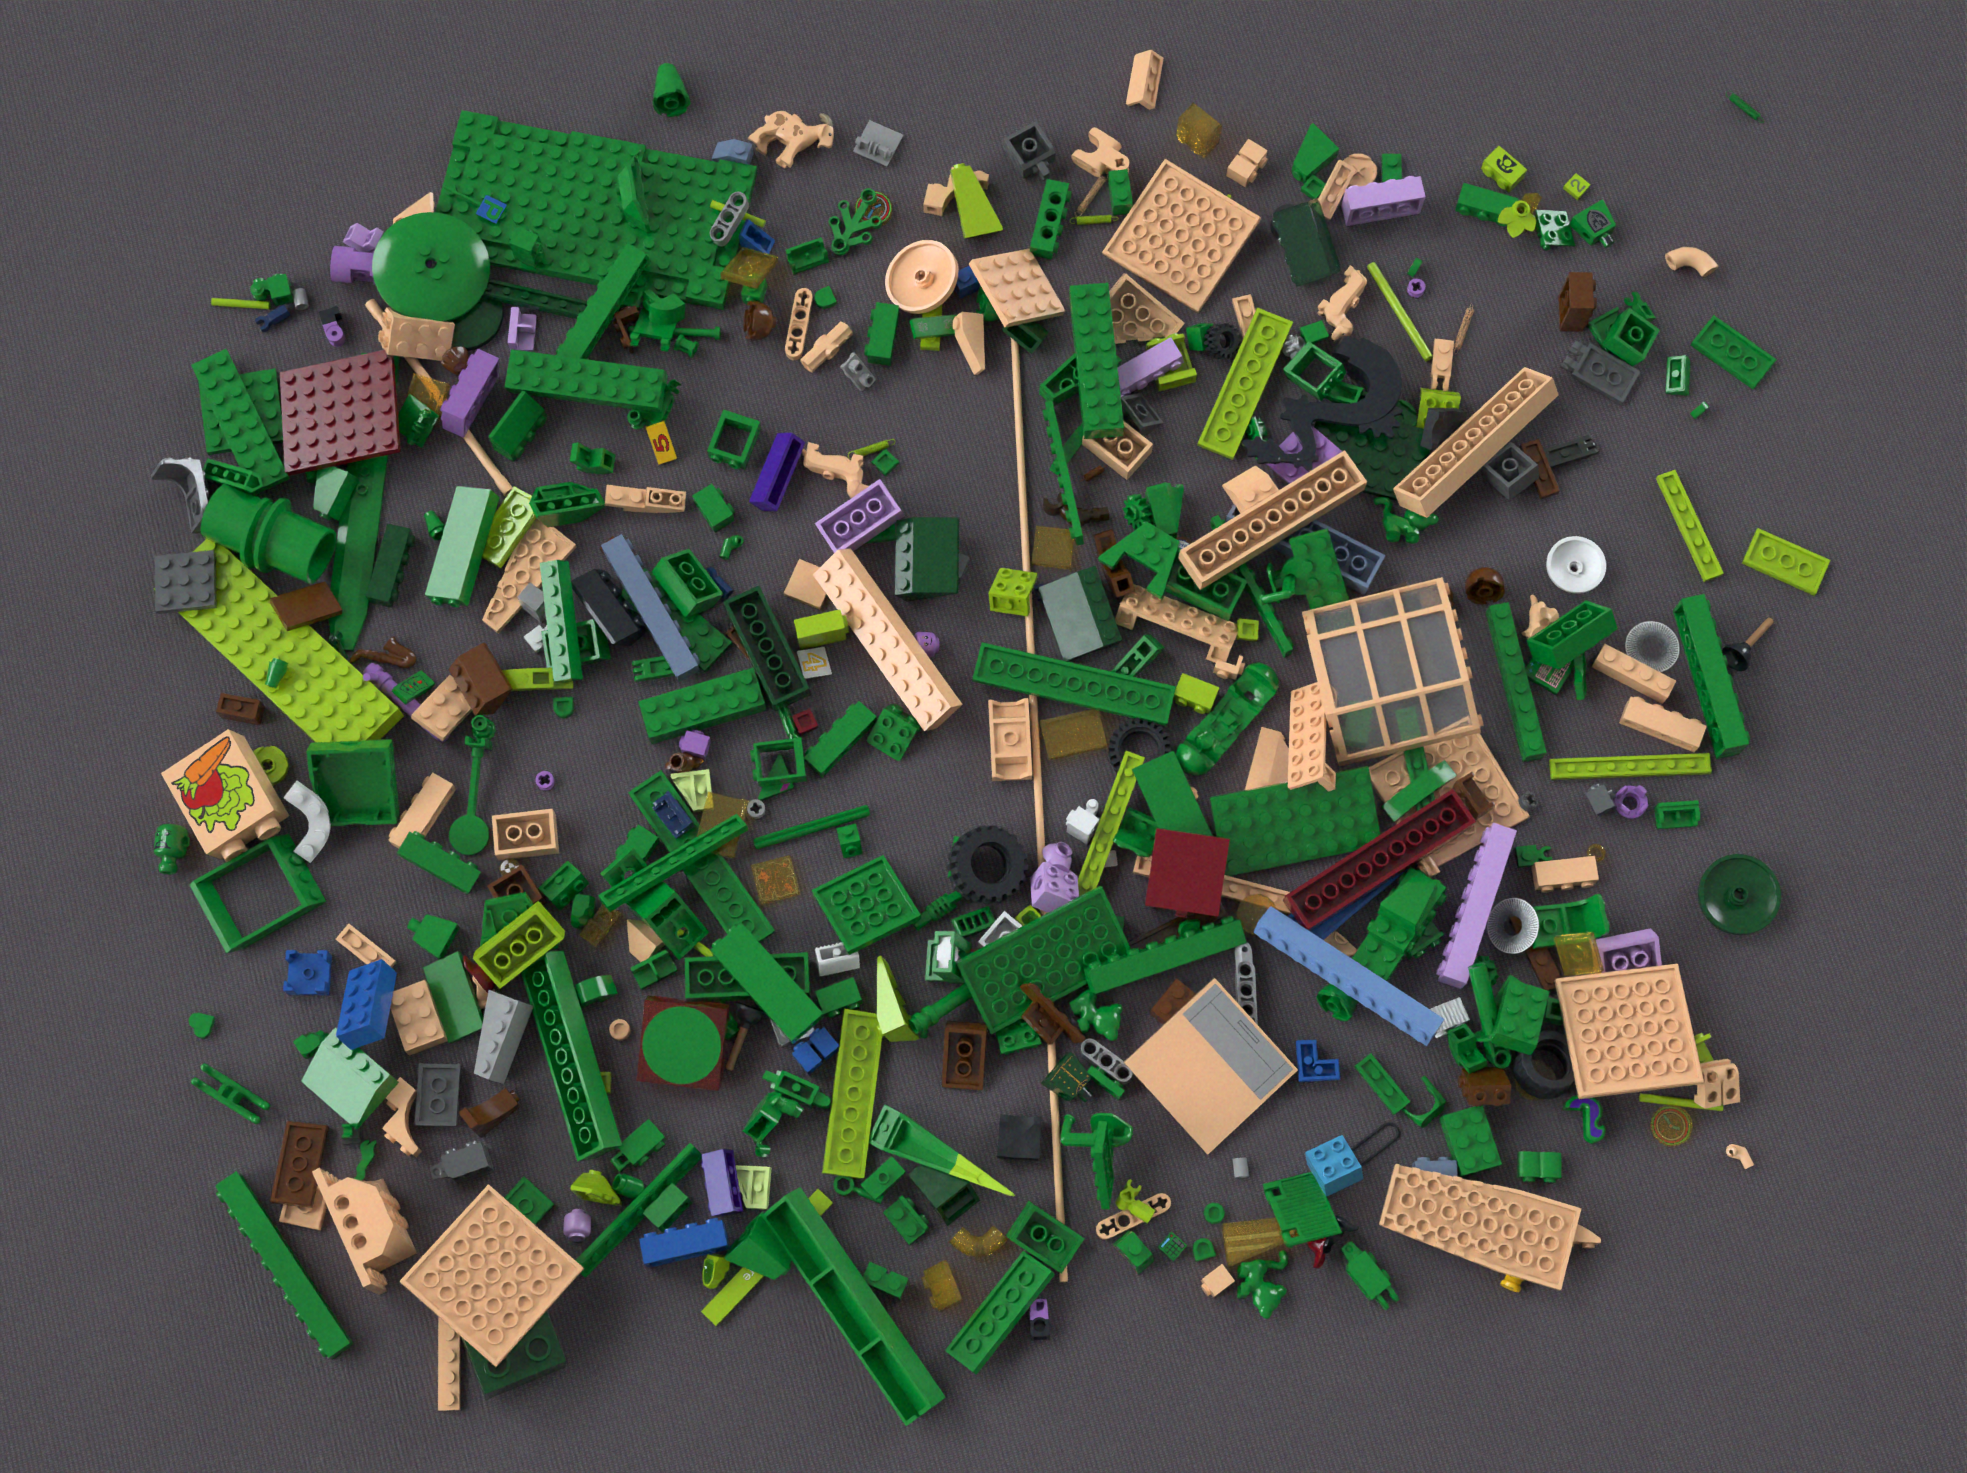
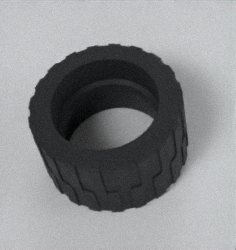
(1536, 1084)

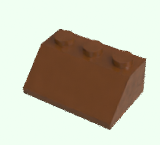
(480, 680)

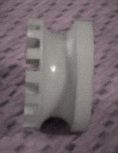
(750, 806)

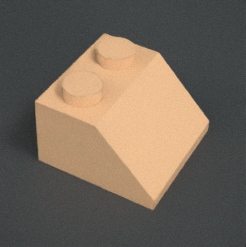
(1250, 488)

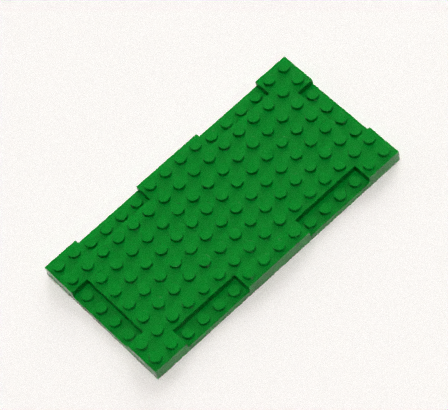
(569, 197)

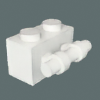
(1083, 823)

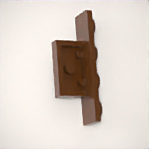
(1046, 1018)

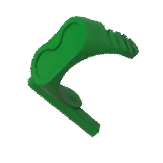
(1423, 1120)

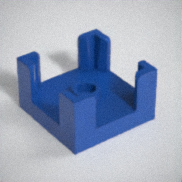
(308, 973)

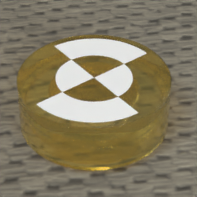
(508, 865)

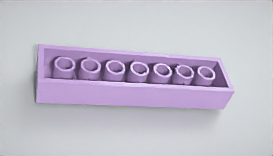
(1477, 905)

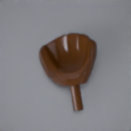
(455, 359)

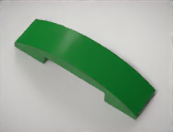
(1418, 790)

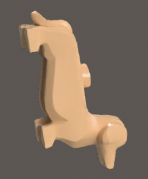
(1341, 302)
(836, 467)

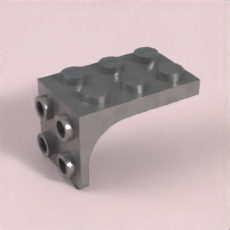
(190, 478)

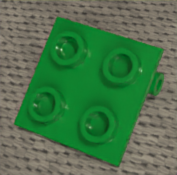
(1553, 229)
(416, 421)
(1016, 1037)

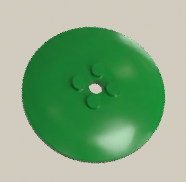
(434, 292)

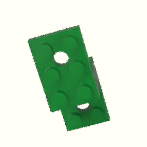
(658, 907)

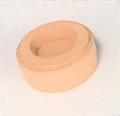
(619, 1030)

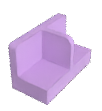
(521, 330)

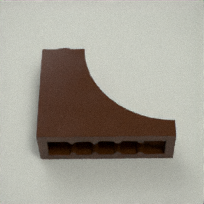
(491, 1112)

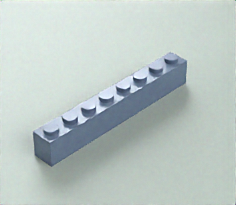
(649, 606)

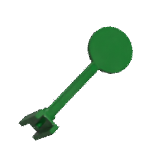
(470, 833)

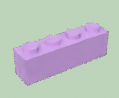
(1149, 366)

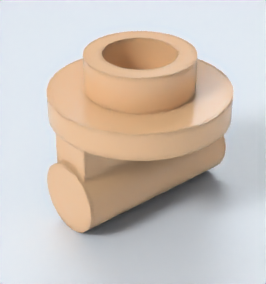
(1428, 866)

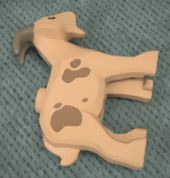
(793, 133)

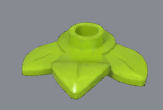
(1515, 221)

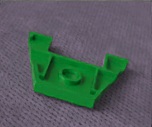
(1150, 548)
(501, 912)

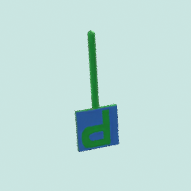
(489, 209)

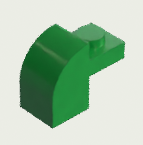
(664, 310)
(592, 460)
(595, 990)
(1464, 1049)

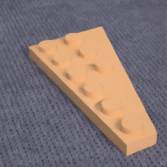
(537, 546)

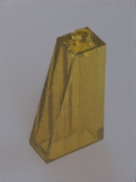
(1251, 1238)

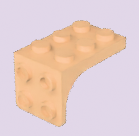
(414, 336)

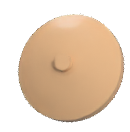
(921, 276)

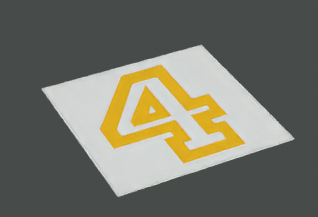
(814, 662)

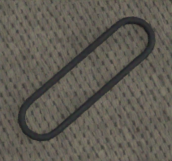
(1384, 1147)

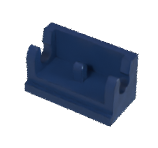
(672, 815)

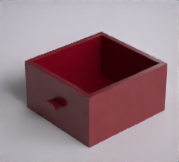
(1187, 872)

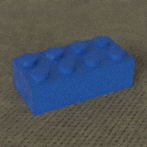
(366, 1004)
(684, 1243)

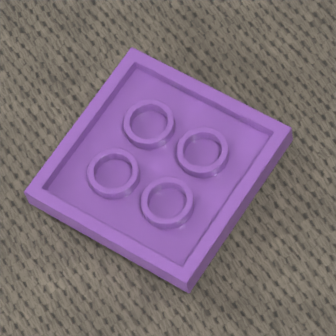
(1324, 450)

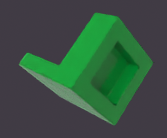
(1314, 332)
(1196, 336)

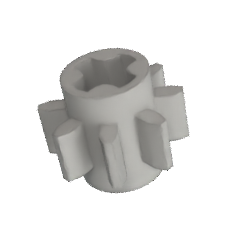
(1293, 345)

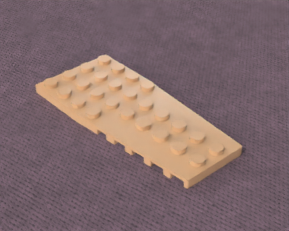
(1483, 1223)

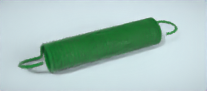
(1744, 106)

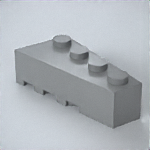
(500, 1035)

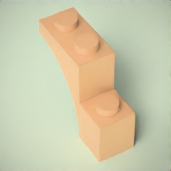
(938, 196)
(398, 1126)

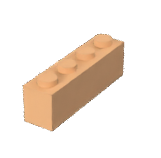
(1633, 673)
(1663, 724)
(424, 809)

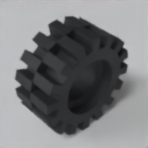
(1213, 341)

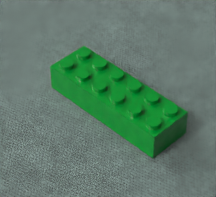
(702, 705)
(710, 982)

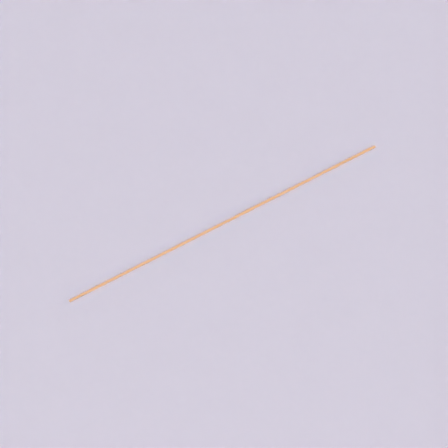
(1054, 1103)

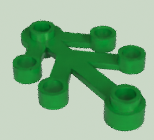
(853, 225)

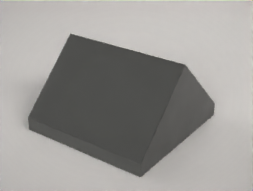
(1139, 414)

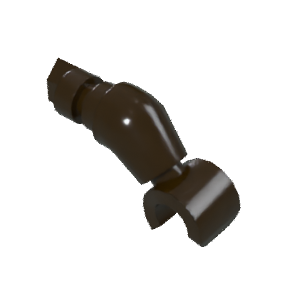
(1085, 516)

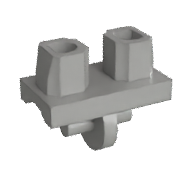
(858, 372)

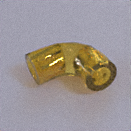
(978, 1245)

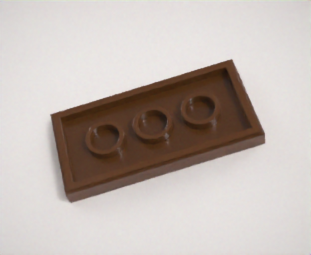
(299, 1156)

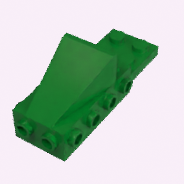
(1400, 922)

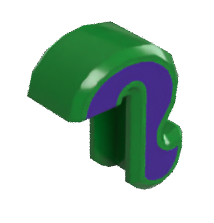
(1592, 1114)

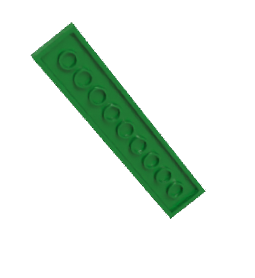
(1074, 683)
(710, 874)

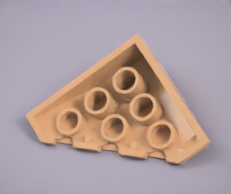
(1139, 314)
(1269, 760)

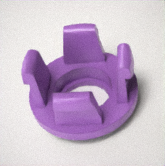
(1639, 794)

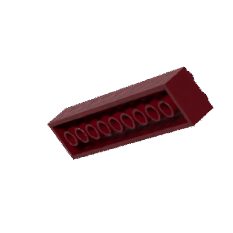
(1379, 861)

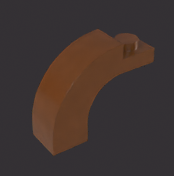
(1119, 578)

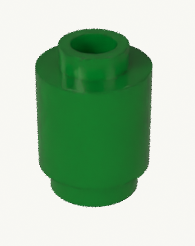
(628, 1186)

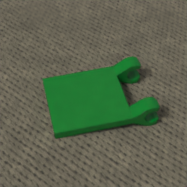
(652, 330)

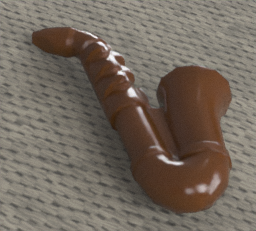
(397, 655)

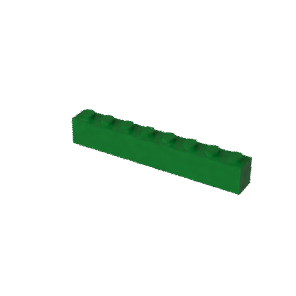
(604, 303)
(1515, 682)
(1164, 955)

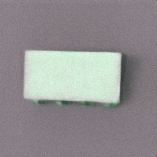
(1306, 242)

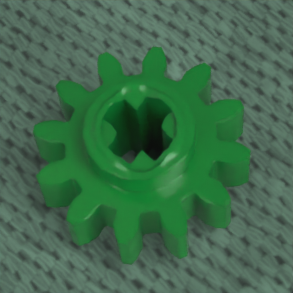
(1136, 510)

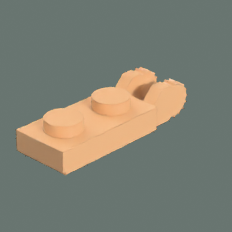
(1441, 362)

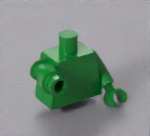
(639, 418)
(767, 1116)

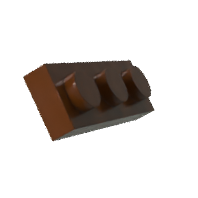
(1546, 483)

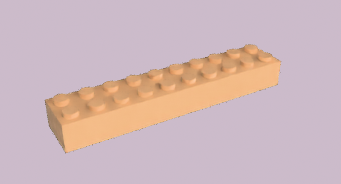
(1475, 442)
(1272, 520)
(887, 639)

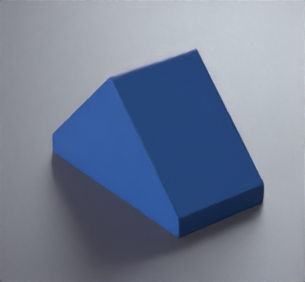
(755, 238)

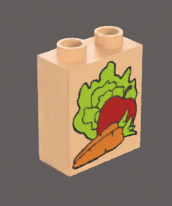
(226, 796)

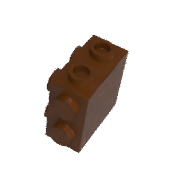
(1485, 1086)

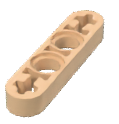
(798, 324)
(1134, 1221)

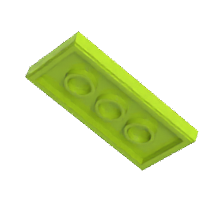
(508, 527)
(1786, 561)

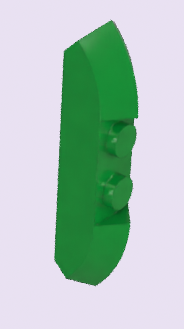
(231, 475)

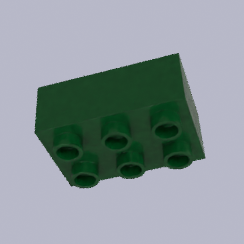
(529, 1360)

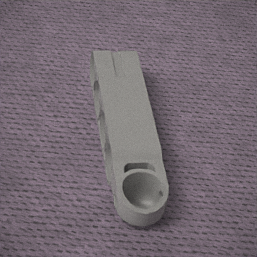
(1244, 959)

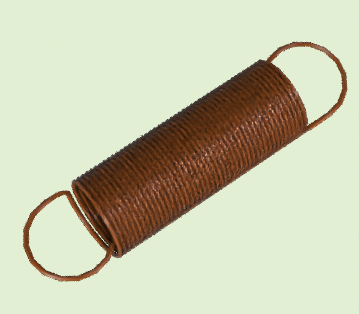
(1093, 473)

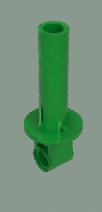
(1488, 1015)

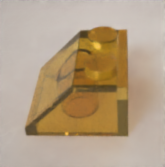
(942, 1286)

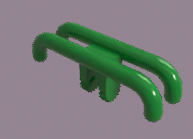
(230, 1093)

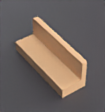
(1145, 79)

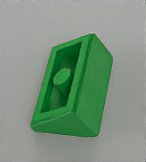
(1678, 375)

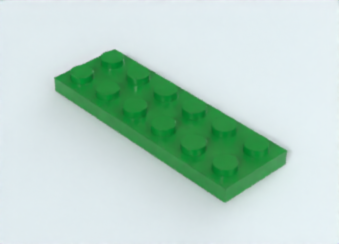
(702, 636)
(999, 1312)

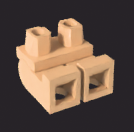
(1720, 1082)

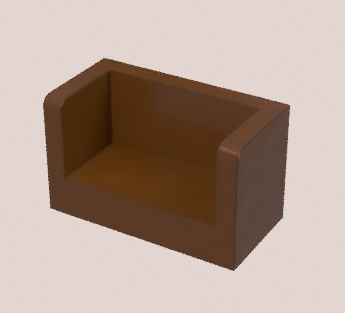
(240, 709)
(1472, 796)

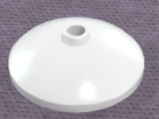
(1582, 555)

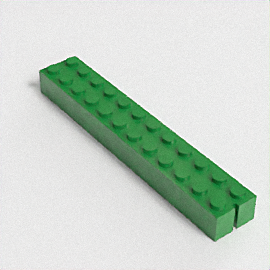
(853, 1306)

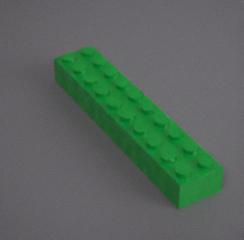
(571, 1057)

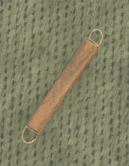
(1092, 194)
(1461, 327)

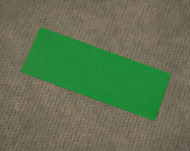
(1170, 795)

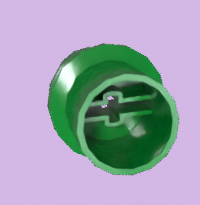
(268, 534)

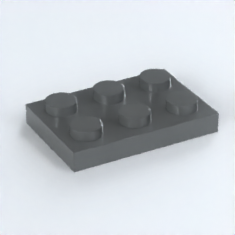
(438, 1095)

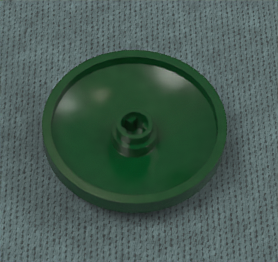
(478, 325)
(1739, 894)

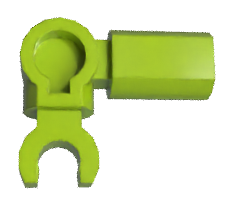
(1127, 1201)

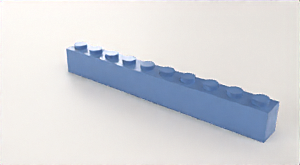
(1348, 976)

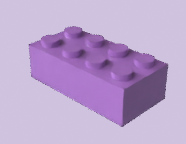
(470, 392)

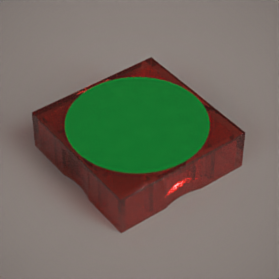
(683, 1043)

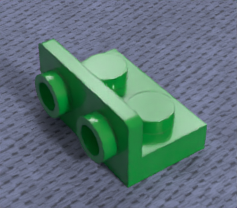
(563, 885)
(1431, 937)
(906, 1220)

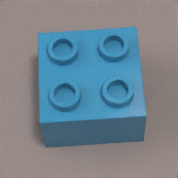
(1334, 1165)

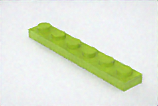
(1689, 525)

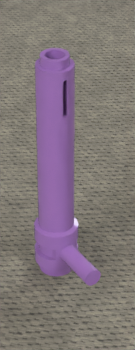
(384, 683)

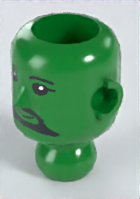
(170, 845)

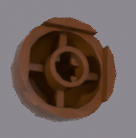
(758, 321)
(1484, 585)

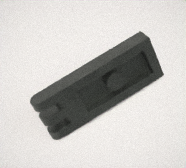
(1570, 451)

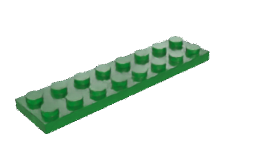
(239, 418)

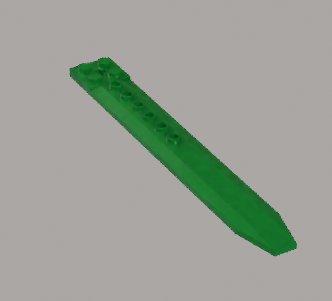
(358, 545)

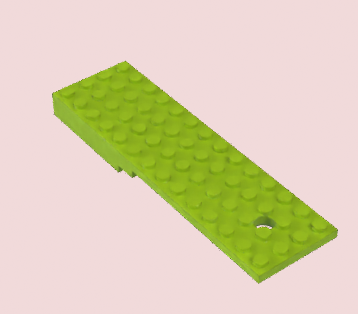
(320, 687)

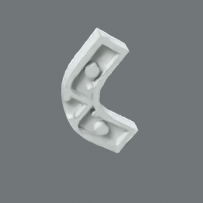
(317, 817)

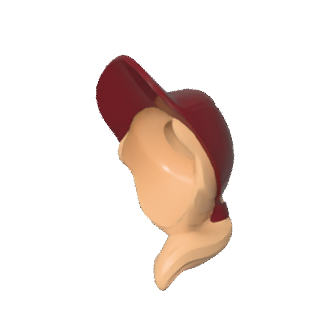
(481, 979)

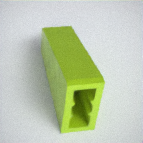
(973, 206)

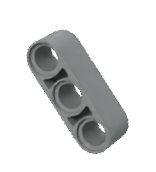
(729, 209)
(1101, 1052)

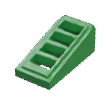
(963, 918)

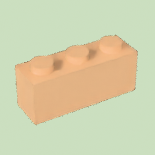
(1565, 873)

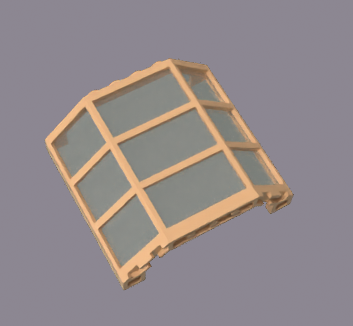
(1392, 671)

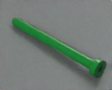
(693, 332)

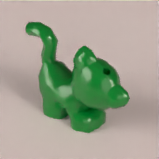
(1407, 525)
(1105, 1019)
(1265, 1295)

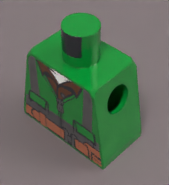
(1134, 1251)

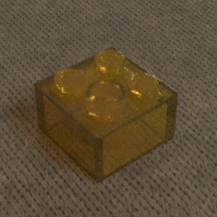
(1198, 130)

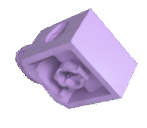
(1053, 881)

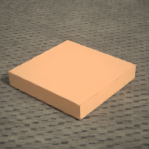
(804, 585)
(305, 1216)

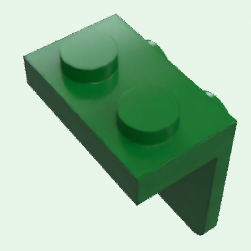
(894, 731)
(1137, 833)

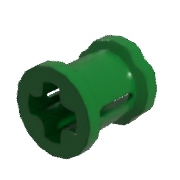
(686, 346)

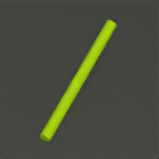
(1399, 311)

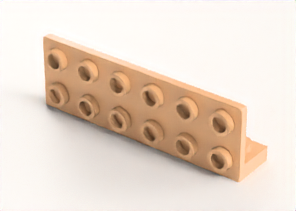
(1180, 618)
(1308, 740)

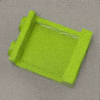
(1184, 374)

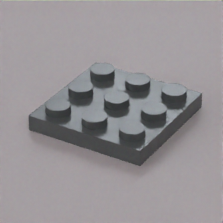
(185, 582)

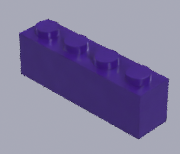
(777, 472)

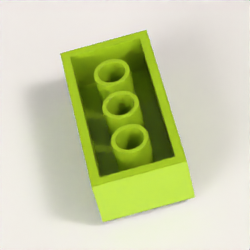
(519, 944)

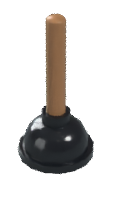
(1739, 654)
(748, 1016)

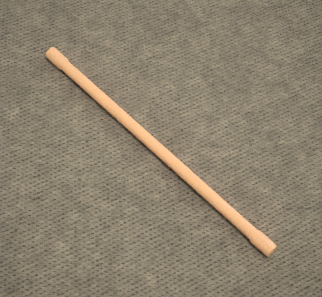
(500, 480)

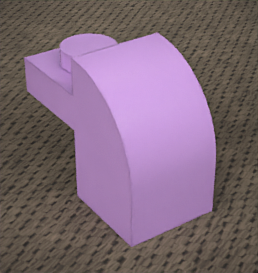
(362, 238)

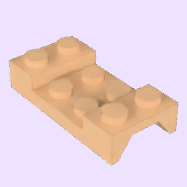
(1010, 740)

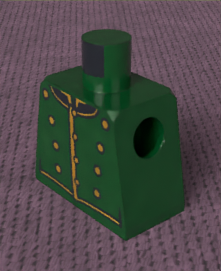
(1068, 1079)

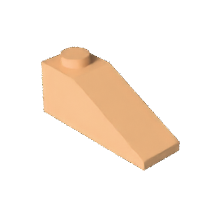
(970, 336)

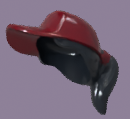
(1323, 1246)

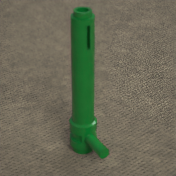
(931, 1014)

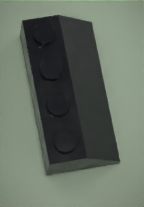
(609, 607)

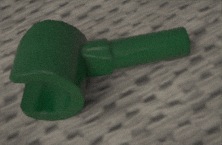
(335, 641)

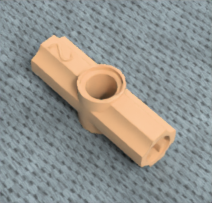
(826, 347)

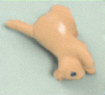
(1539, 617)

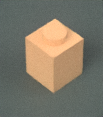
(1216, 1281)

